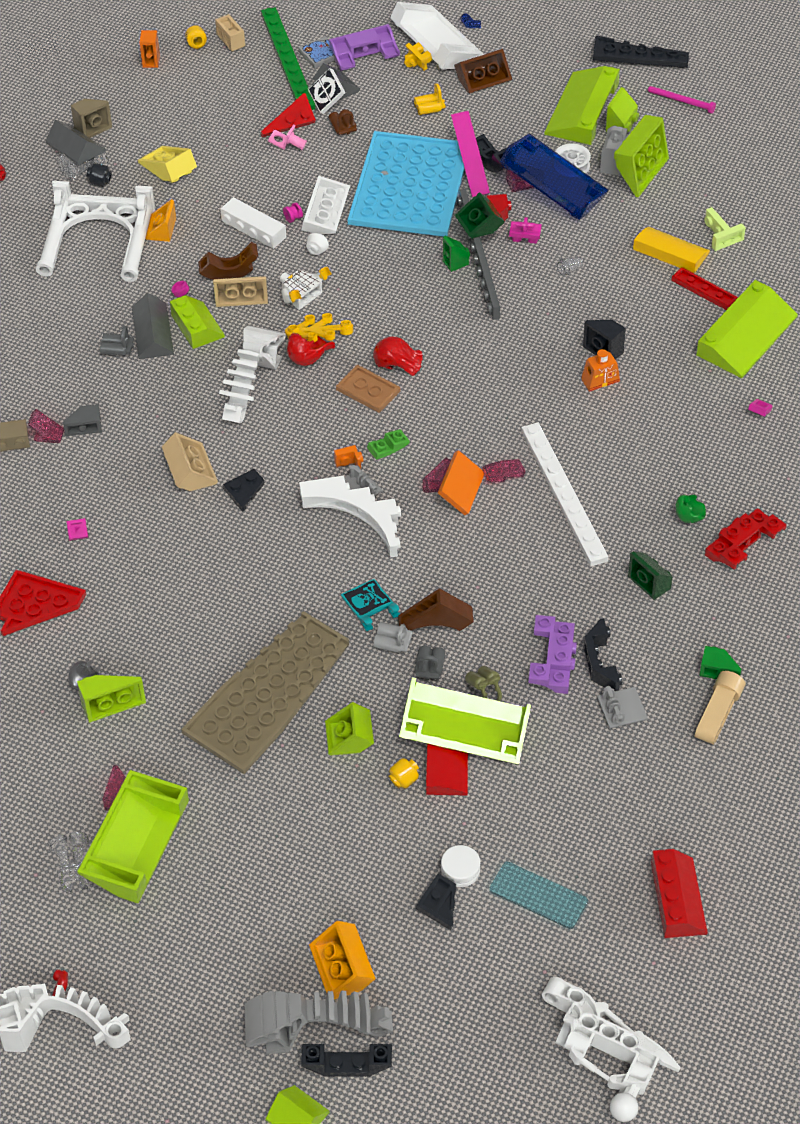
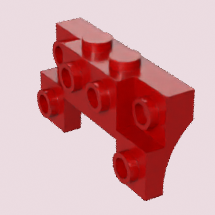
(741, 535)

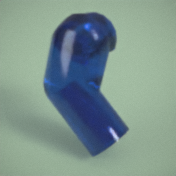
(469, 22)

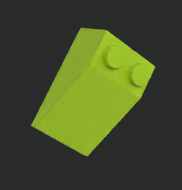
(109, 695)

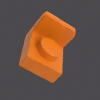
(348, 456)

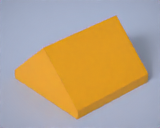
(162, 223)

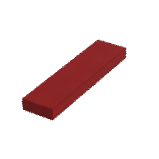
(704, 288)

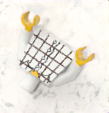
(302, 286)

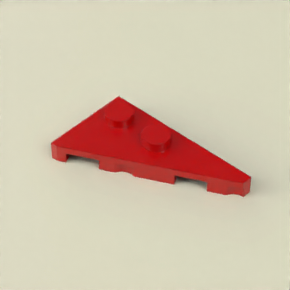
(297, 114)

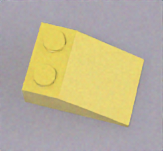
(169, 162)

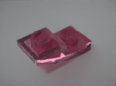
(501, 470)

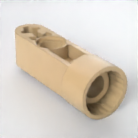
(726, 691)

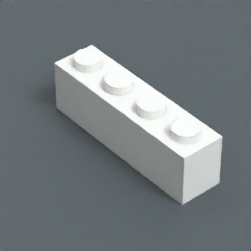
(253, 223)

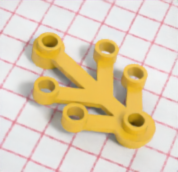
(318, 329)

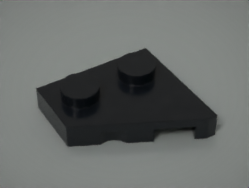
(439, 901)

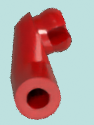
(61, 978)

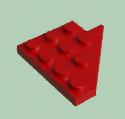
(35, 599)

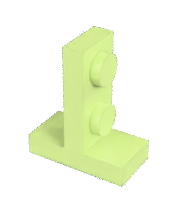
(723, 234)

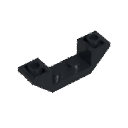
(601, 675)
(346, 1063)

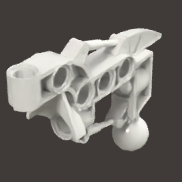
(586, 1028)

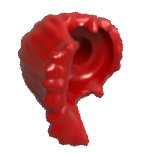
(306, 352)
(398, 353)

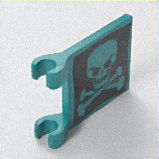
(368, 600)

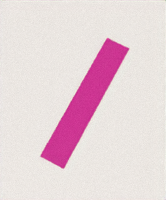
(470, 153)

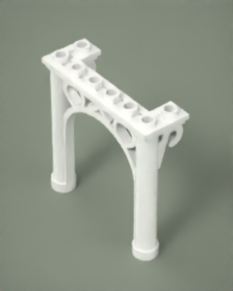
(102, 208)

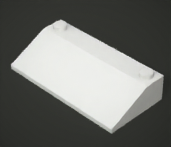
(434, 33)

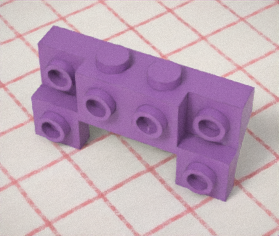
(362, 44)
(556, 672)

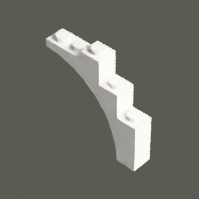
(359, 502)

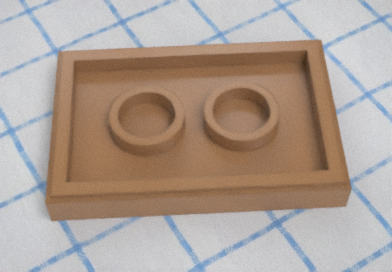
(368, 388)

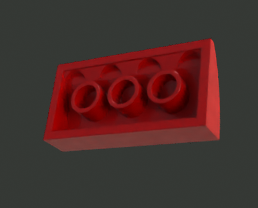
(446, 771)

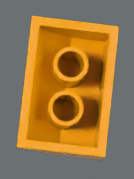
(342, 959)

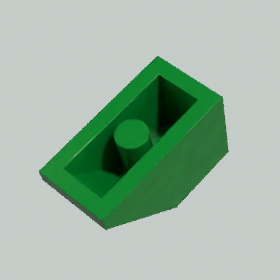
(454, 254)
(717, 660)

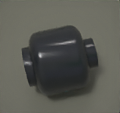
(99, 174)

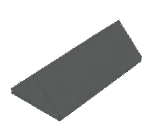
(73, 143)
(152, 327)

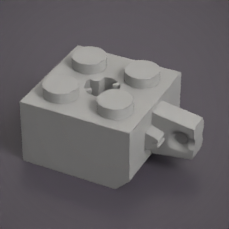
(613, 140)

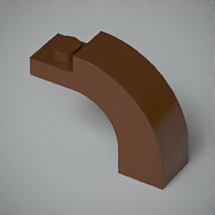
(227, 268)

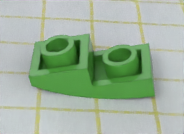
(392, 442)

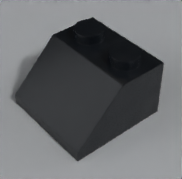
(604, 335)

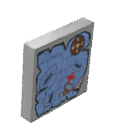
(317, 52)

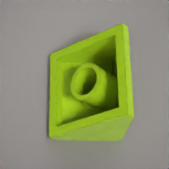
(295, 1107)

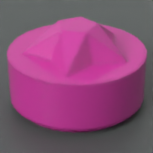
(180, 288)

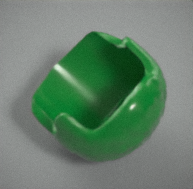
(689, 509)

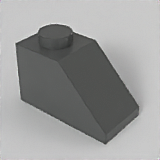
(83, 421)

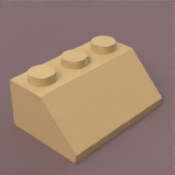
(240, 291)
(188, 463)

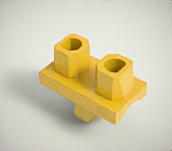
(415, 57)

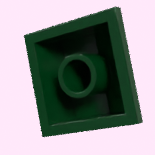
(479, 217)
(649, 575)

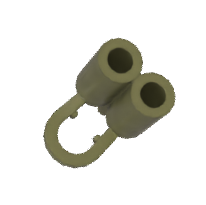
(483, 678)

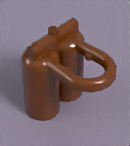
(343, 122)

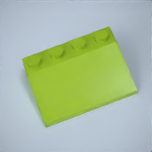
(642, 153)

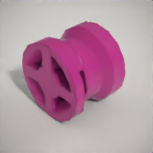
(292, 212)

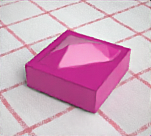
(760, 407)
(77, 529)

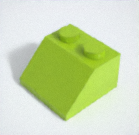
(622, 111)
(349, 730)

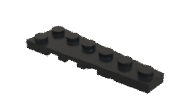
(610, 51)

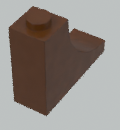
(438, 610)

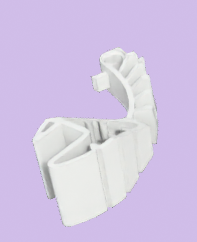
(257, 350)
(26, 1006)

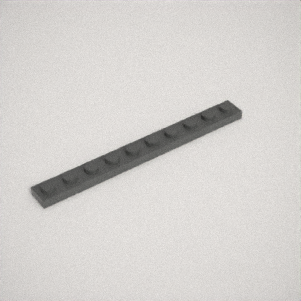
(482, 266)

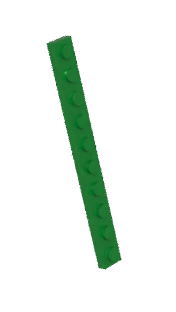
(286, 54)

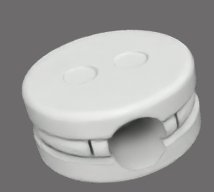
(461, 865)

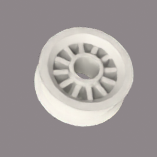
(576, 154)

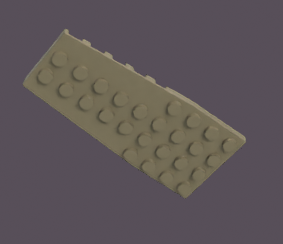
(267, 693)

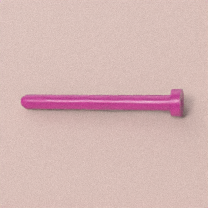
(709, 106)

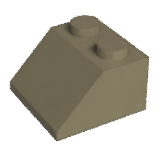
(91, 116)

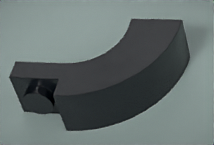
(489, 155)

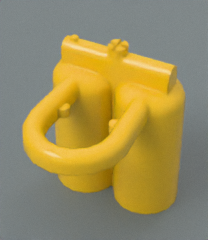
(431, 102)

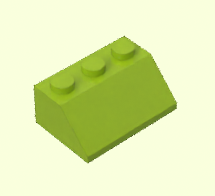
(195, 321)

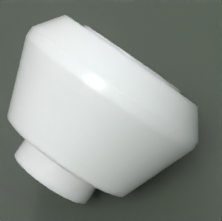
(317, 243)

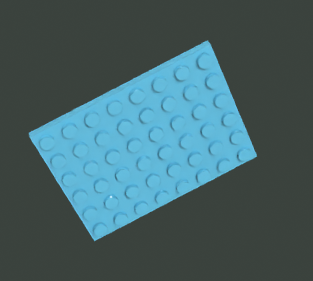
(419, 185)

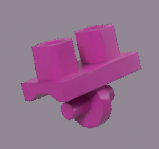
(525, 230)

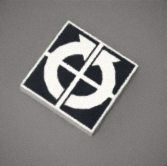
(326, 91)

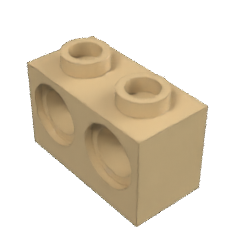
(230, 32)

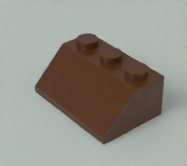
(483, 71)

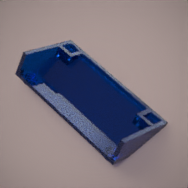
(553, 176)

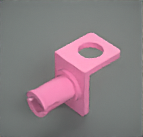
(290, 138)

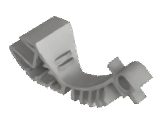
(279, 1016)

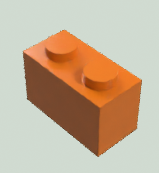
(149, 49)

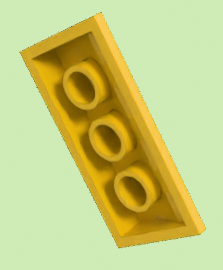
(670, 249)

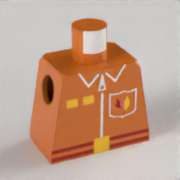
(600, 371)

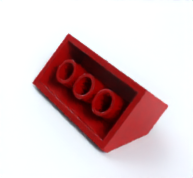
(678, 894)

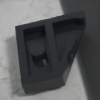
(244, 488)

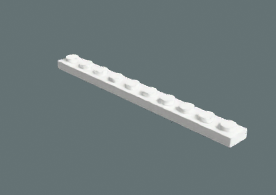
(564, 494)

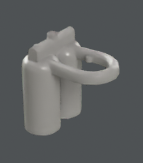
(392, 637)

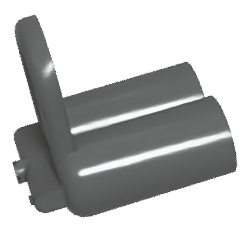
(117, 343)
(429, 662)

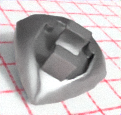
(81, 670)

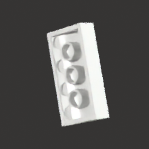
(325, 206)

